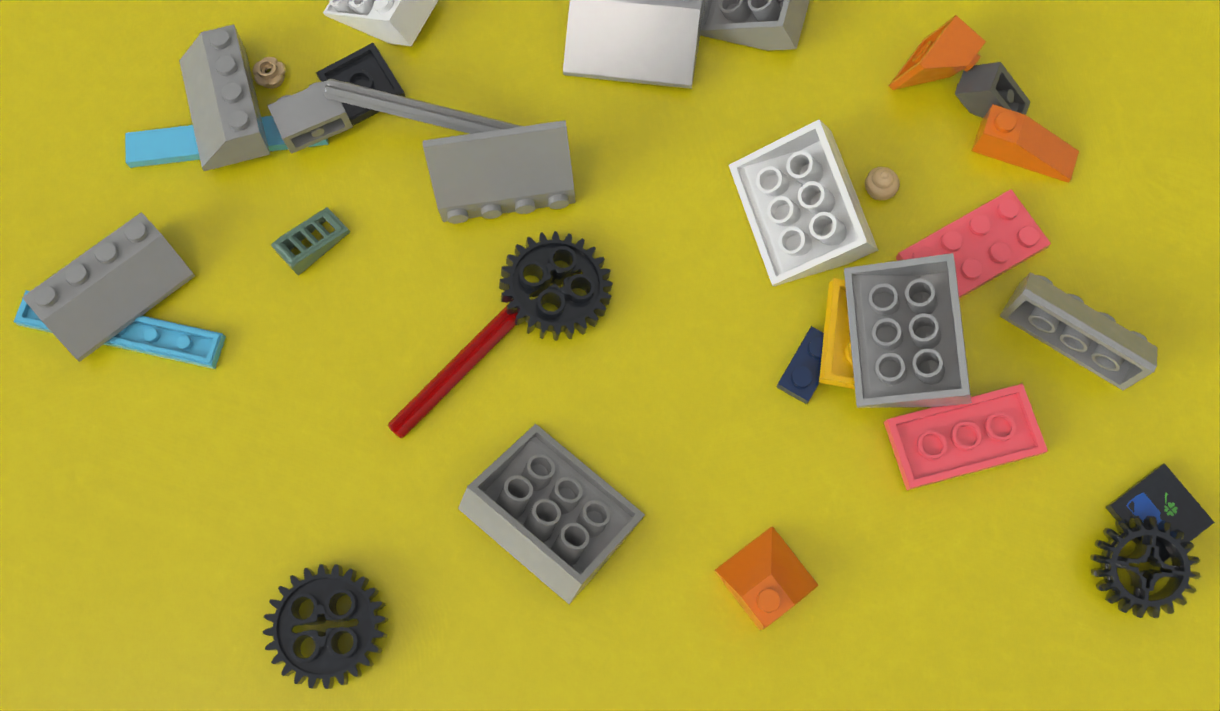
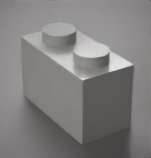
(308, 117)

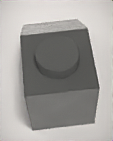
(990, 85)

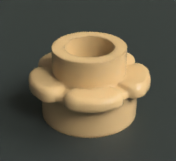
(274, 77)

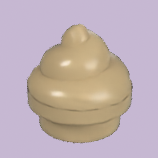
(882, 183)

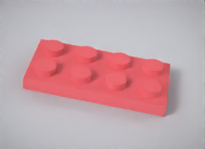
(984, 242)
(965, 437)

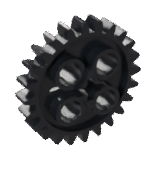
(539, 261)
(327, 659)

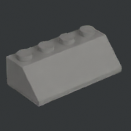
(222, 99)
(109, 286)
(1080, 332)

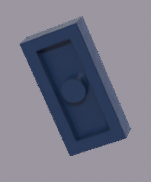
(804, 369)

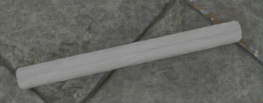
(411, 108)

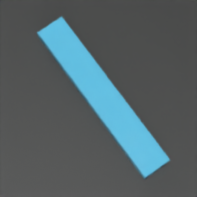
(180, 144)
(152, 338)

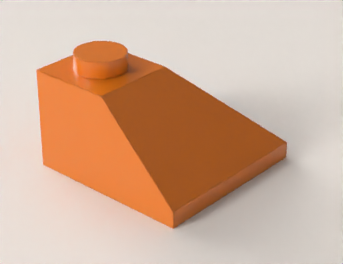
(941, 55)
(766, 578)

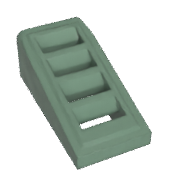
(308, 256)

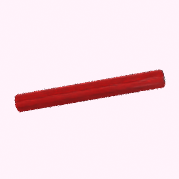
(451, 374)

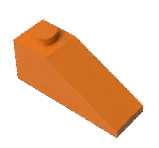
(1024, 143)

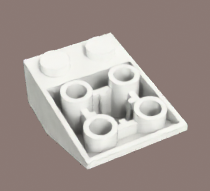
(386, 20)

